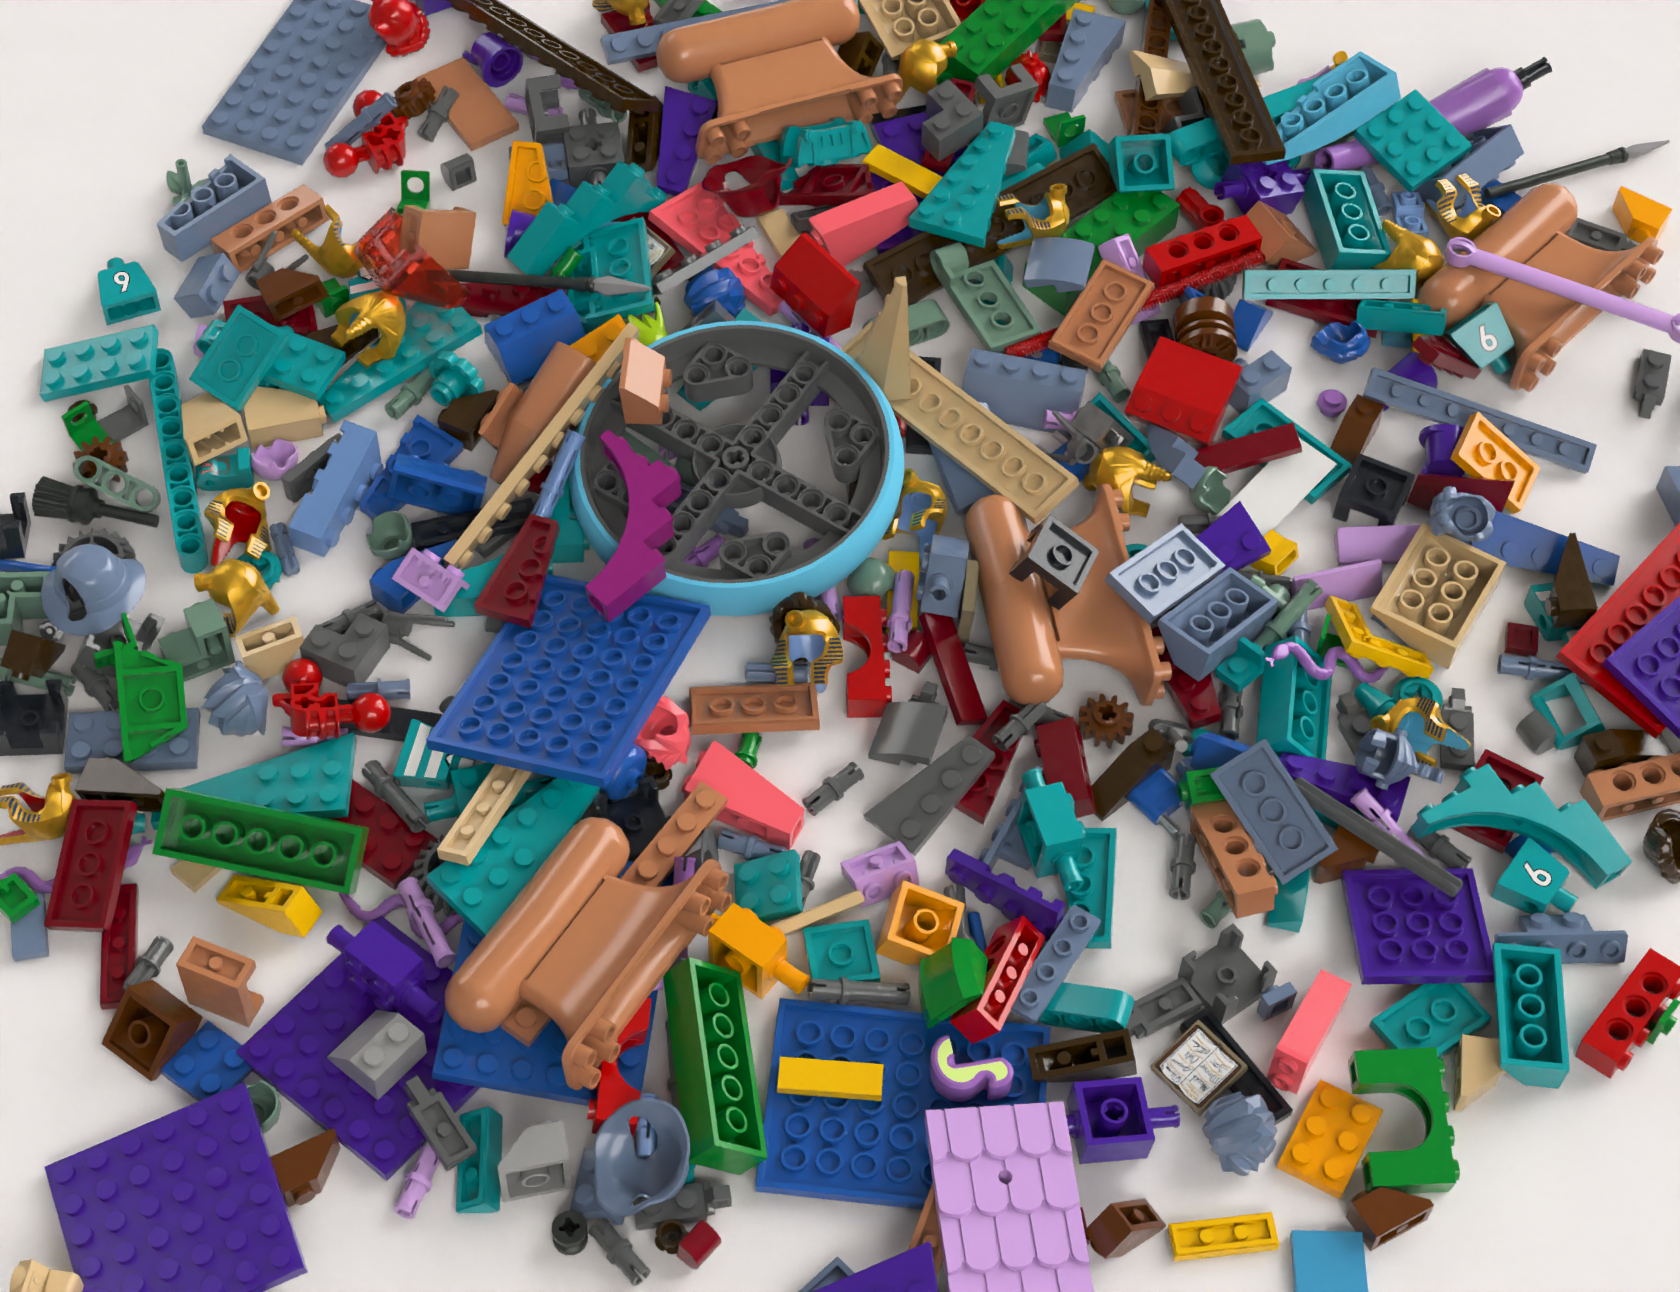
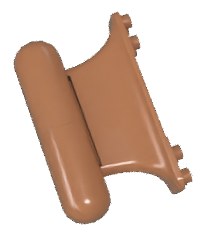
(775, 72)
(1539, 320)
(1093, 626)
(584, 946)

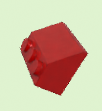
(816, 286)

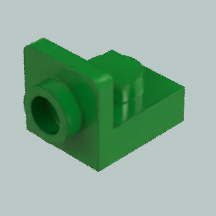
(338, 296)
(1198, 788)
(16, 898)

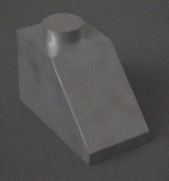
(1100, 427)

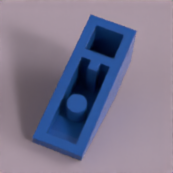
(391, 593)

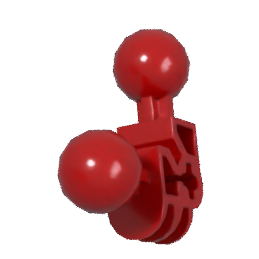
(380, 145)
(321, 715)

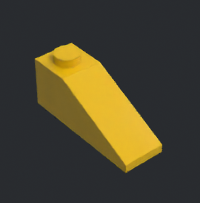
(271, 903)

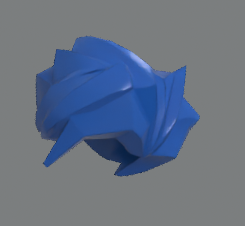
(713, 285)

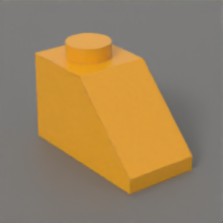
(1640, 215)

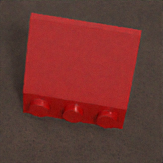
(1183, 391)

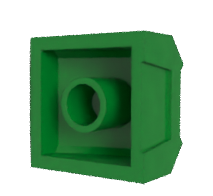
(951, 979)

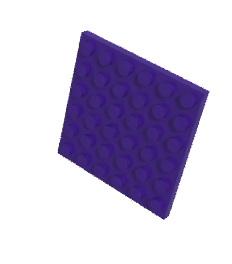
(294, 1054)
(179, 1205)

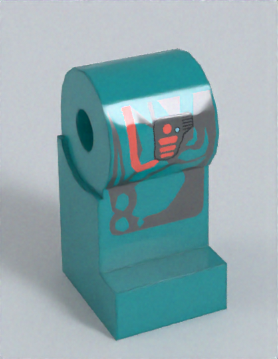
(226, 472)

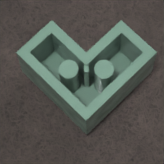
(19, 600)
(202, 645)

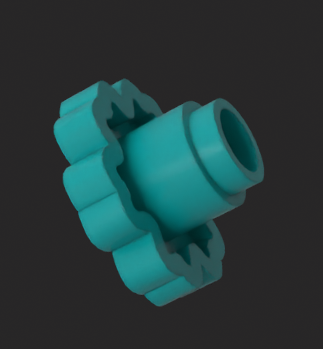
(453, 378)

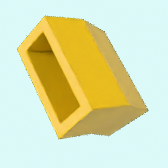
(1282, 555)

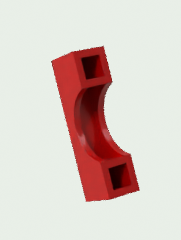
(866, 686)
(612, 1088)

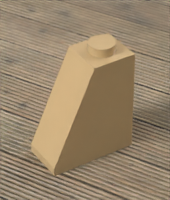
(282, 416)
(210, 427)

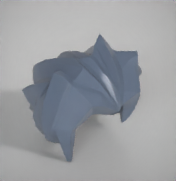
(238, 702)
(1240, 1132)

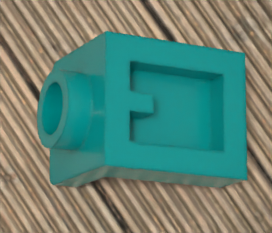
(1242, 665)

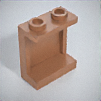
(442, 233)
(218, 980)

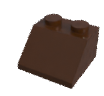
(150, 1028)

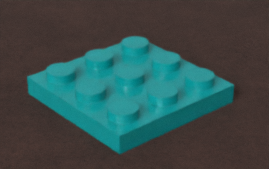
(1412, 140)

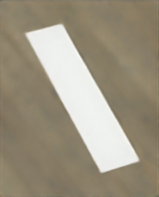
(1281, 487)

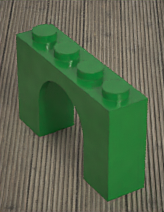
(1416, 1076)

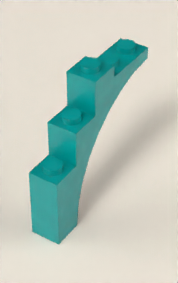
(590, 207)
(568, 549)
(1569, 831)

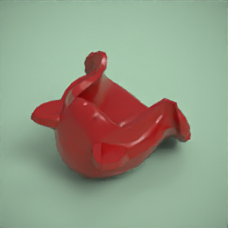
(399, 26)

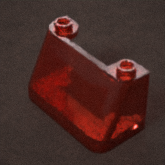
(406, 274)

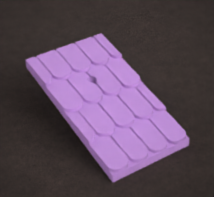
(1007, 1199)

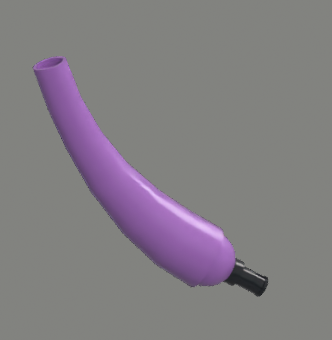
(1467, 106)

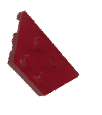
(830, 185)

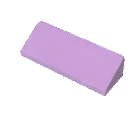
(1122, 253)
(1373, 542)
(1344, 582)

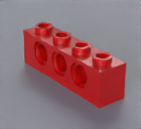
(1200, 250)
(1009, 962)
(1597, 1045)

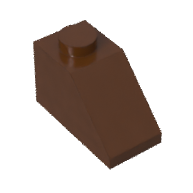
(290, 291)
(1357, 428)
(1351, 855)
(306, 1167)
(1386, 1214)
(1123, 1227)

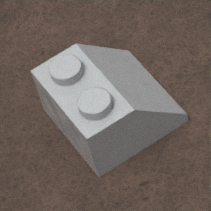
(380, 1051)
(536, 1163)

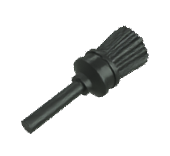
(80, 504)

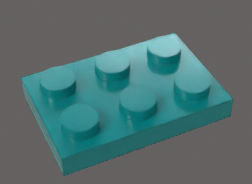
(239, 358)
(1431, 1018)

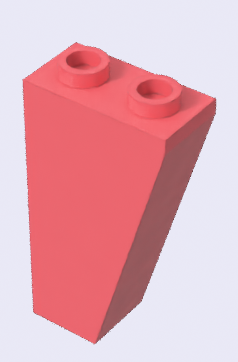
(863, 223)
(752, 801)
(1307, 1032)

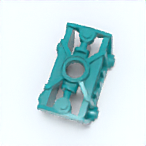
(824, 142)

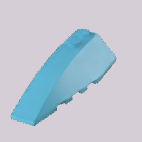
(1338, 105)

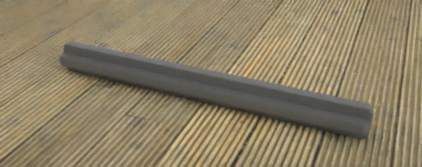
(1379, 838)

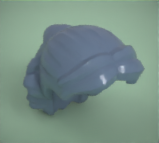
(1461, 515)

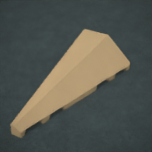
(1162, 76)
(887, 345)

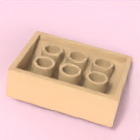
(906, 21)
(1437, 594)

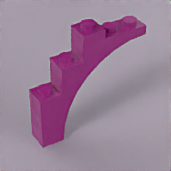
(637, 562)

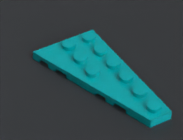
(967, 194)
(425, 336)
(304, 781)
(511, 853)

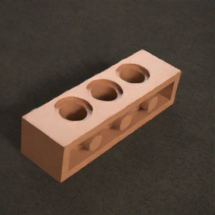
(245, 240)
(1636, 791)
(1233, 859)

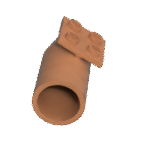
(522, 417)

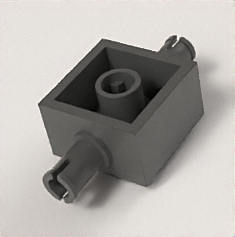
(591, 149)

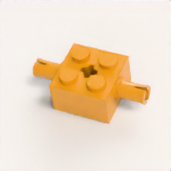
(754, 950)

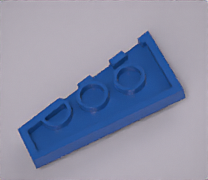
(423, 441)

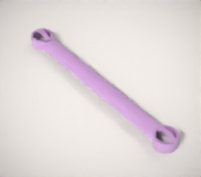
(1561, 286)

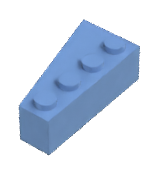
(337, 490)

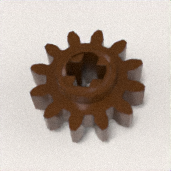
(413, 98)
(106, 452)
(1105, 721)

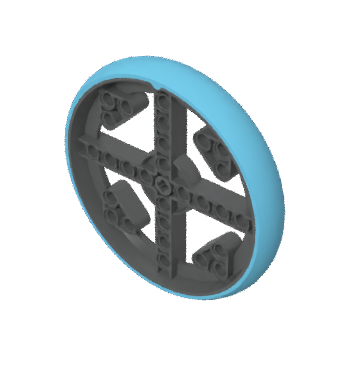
(722, 362)

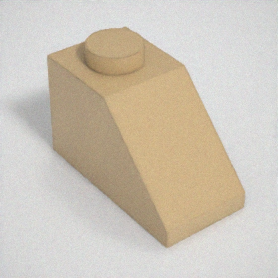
(270, 647)
(1475, 1069)

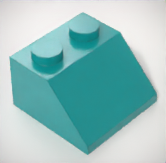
(1141, 163)

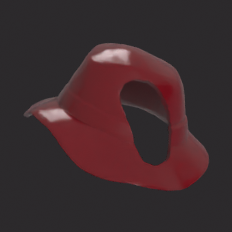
(755, 199)

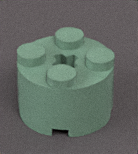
(1256, 45)

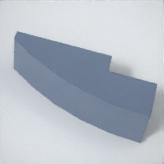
(1175, 455)

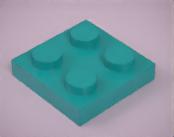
(770, 885)
(842, 951)

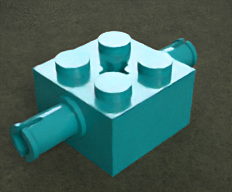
(466, 783)
(1050, 830)

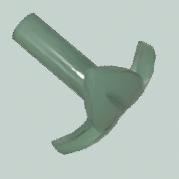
(181, 183)

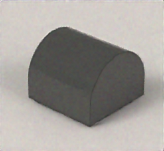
(459, 172)
(1537, 732)

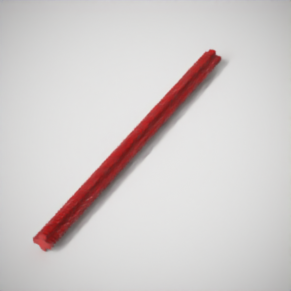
(1158, 294)

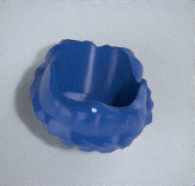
(1341, 342)

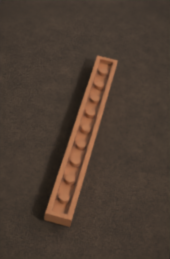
(649, 869)

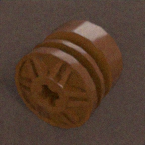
(1207, 326)

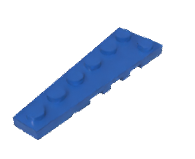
(1540, 549)

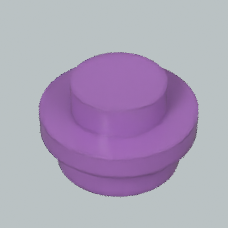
(1331, 403)

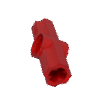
(1198, 209)

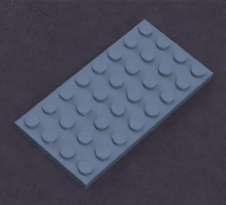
(298, 79)

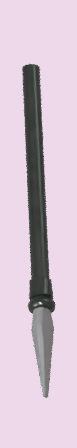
(1612, 157)
(605, 285)

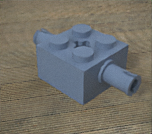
(944, 577)

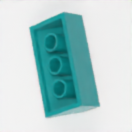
(1345, 220)
(1294, 705)
(1531, 1014)

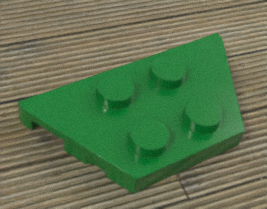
(148, 700)

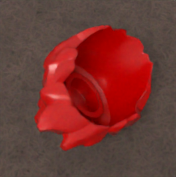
(1035, 68)

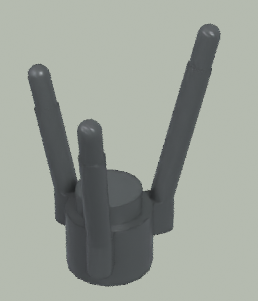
(262, 268)
(1078, 448)
(401, 625)

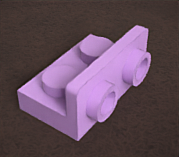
(428, 579)
(880, 872)

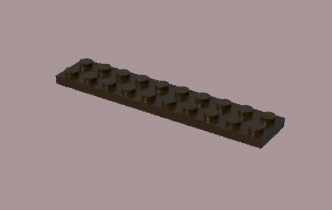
(558, 54)
(1225, 81)
(1087, 186)

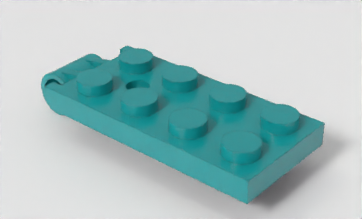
(300, 366)

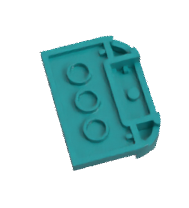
(617, 252)

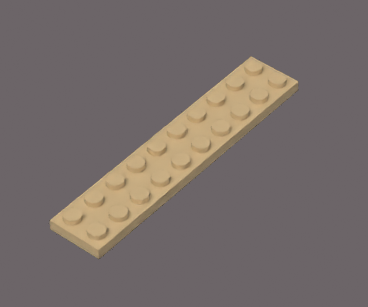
(978, 439)

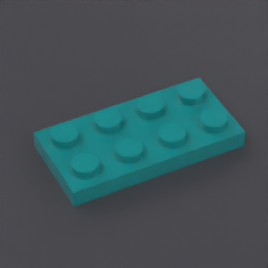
(99, 363)
(1265, 416)

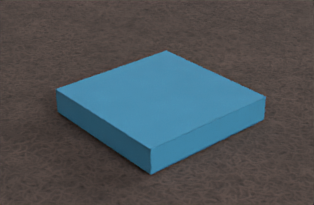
(1328, 1261)

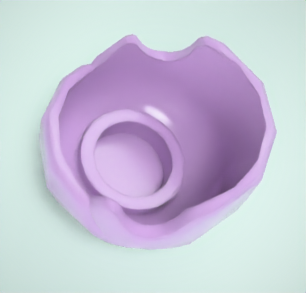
(274, 461)

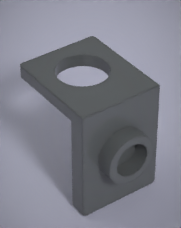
(126, 420)

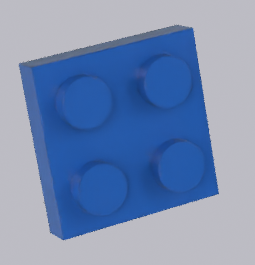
(207, 1064)

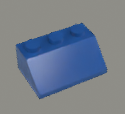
(529, 333)
(435, 485)

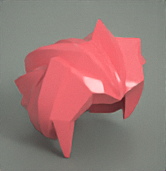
(666, 734)

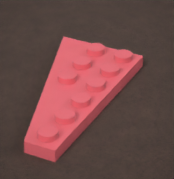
(699, 219)

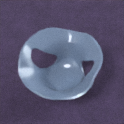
(103, 582)
(623, 1176)

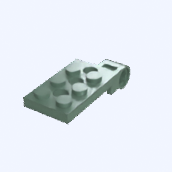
(953, 272)

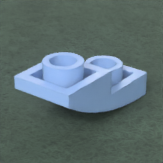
(1409, 212)

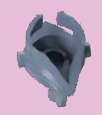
(1391, 759)

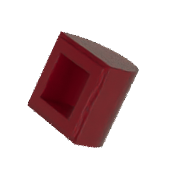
(917, 652)
(698, 1245)

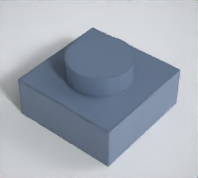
(1276, 1000)

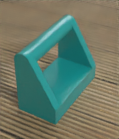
(1564, 687)

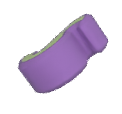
(966, 1080)

